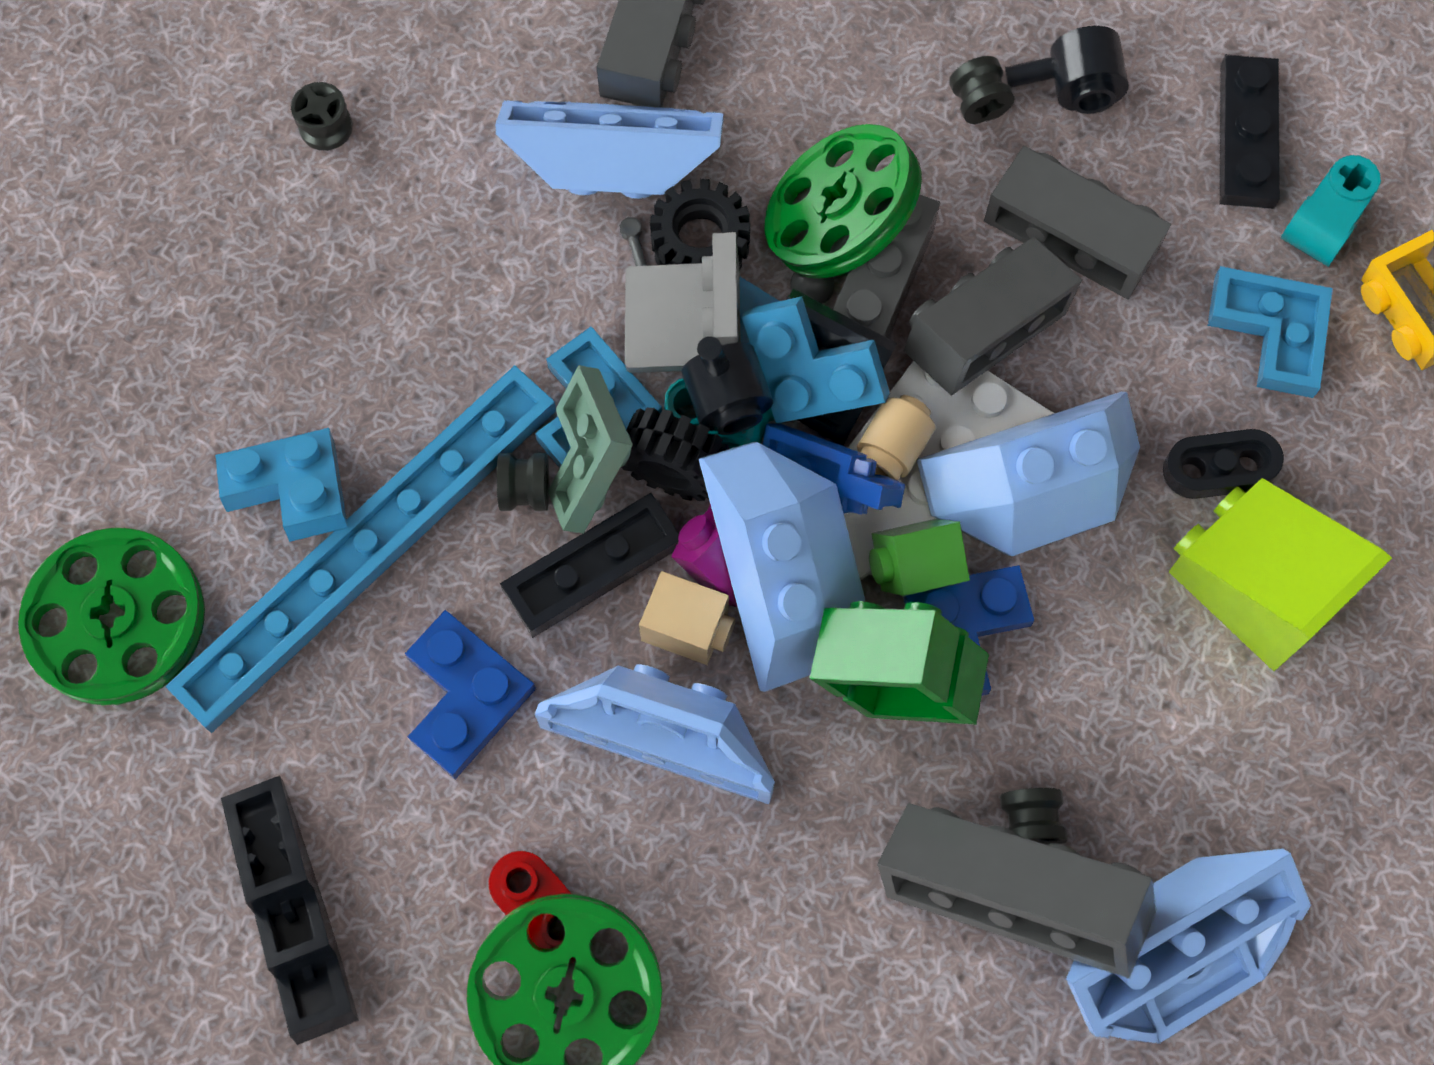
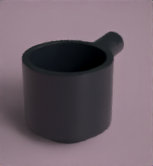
(1085, 69)
(727, 386)

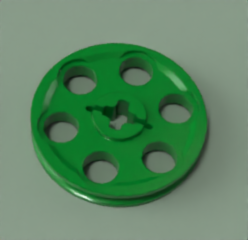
(843, 201)
(135, 630)
(542, 967)

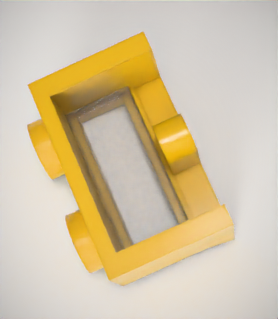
(1403, 289)

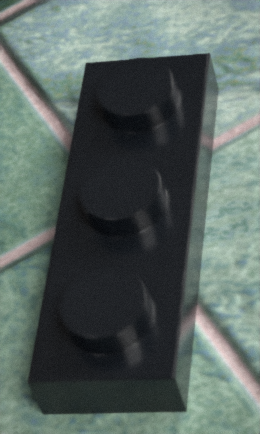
(1249, 132)
(591, 565)

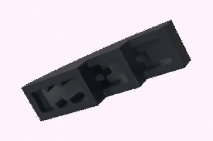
(288, 910)

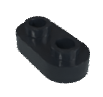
(1219, 462)

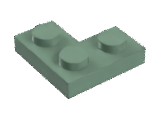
(596, 451)

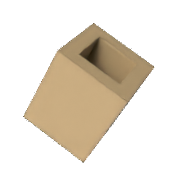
(686, 618)

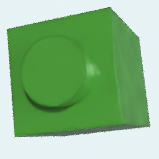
(919, 557)

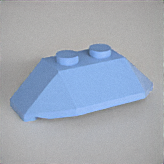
(609, 145)
(1037, 477)
(782, 553)
(662, 726)
(1210, 940)

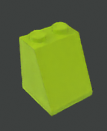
(1274, 569)

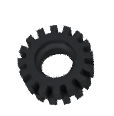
(692, 205)
(669, 452)

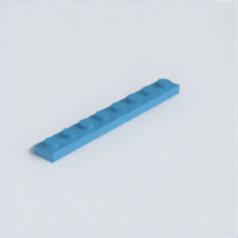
(357, 555)

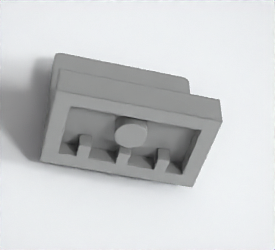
(680, 305)

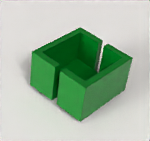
(900, 663)

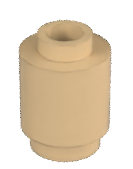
(897, 436)

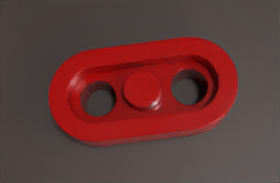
(542, 884)

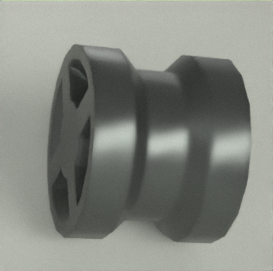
(981, 89)
(326, 103)
(522, 481)
(1035, 814)

